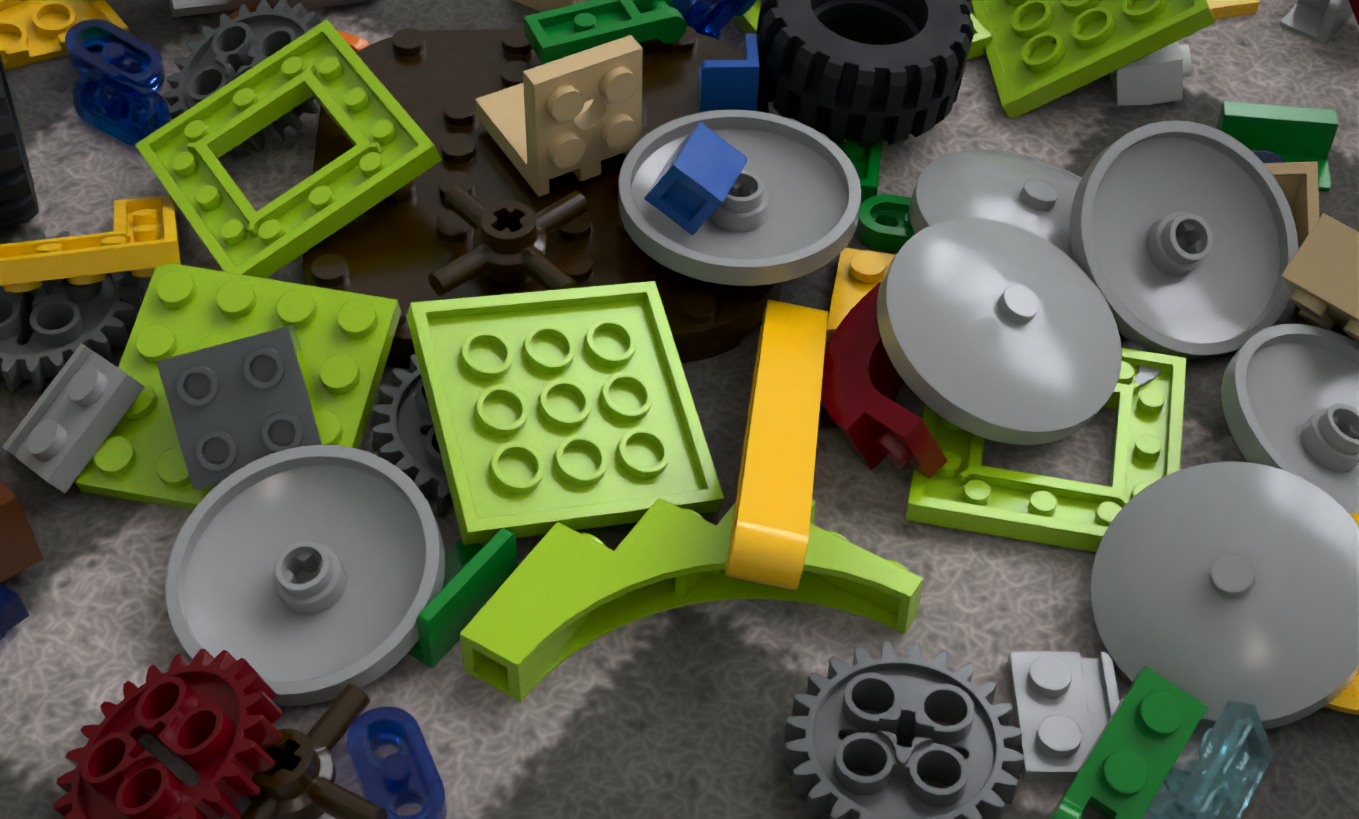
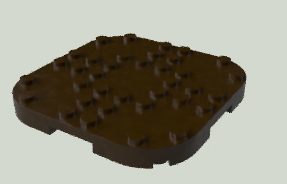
(415, 233)

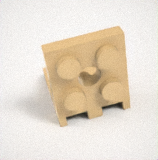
(569, 113)

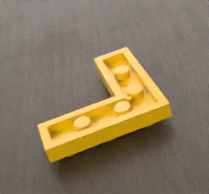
(140, 241)

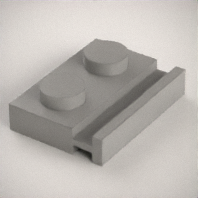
(73, 418)
(1060, 709)

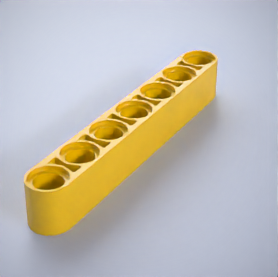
(779, 448)

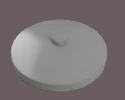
(997, 188)
(780, 219)
(1184, 238)
(998, 331)
(1297, 406)
(307, 570)
(1233, 589)

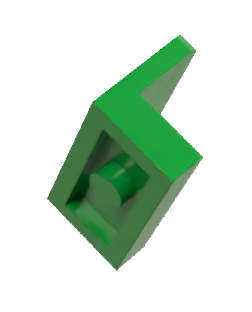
(1287, 131)
(470, 580)

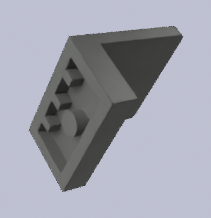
(238, 403)

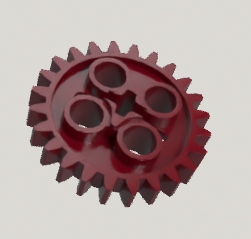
(206, 714)

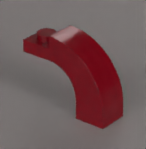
(862, 393)

